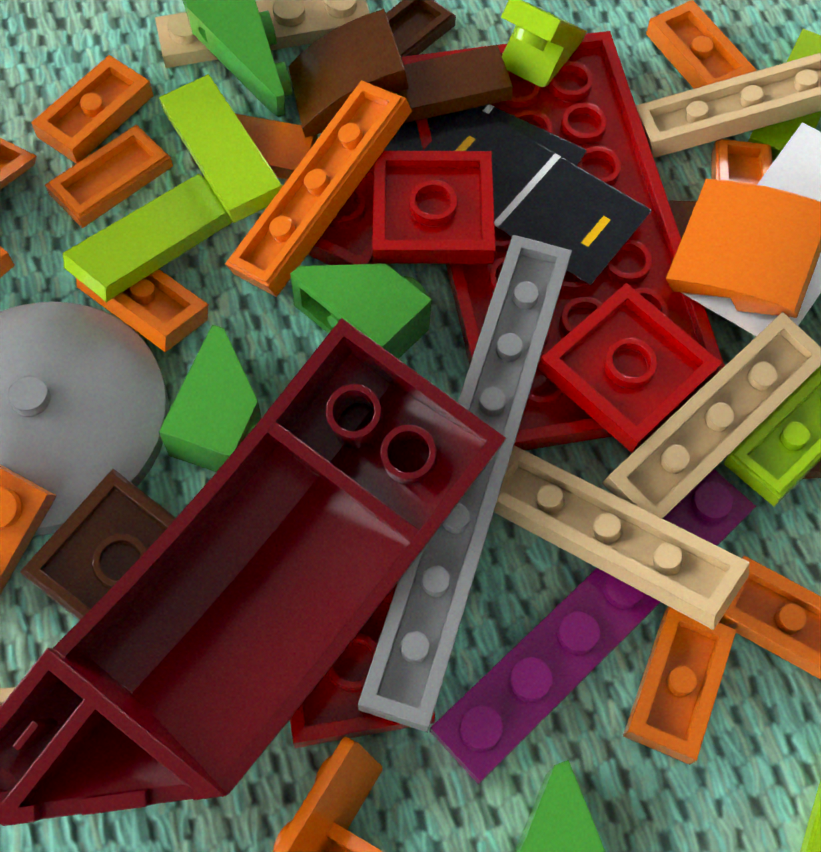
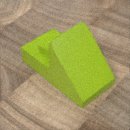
(538, 43)

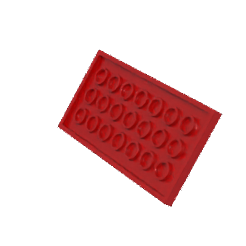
(595, 110)

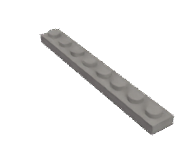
(436, 587)

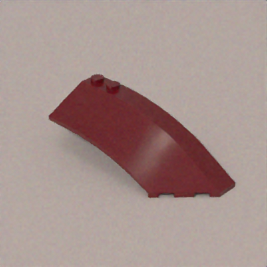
(244, 593)

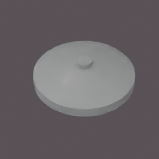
(76, 401)

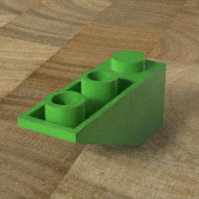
(242, 43)

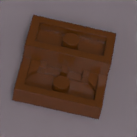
(336, 64)

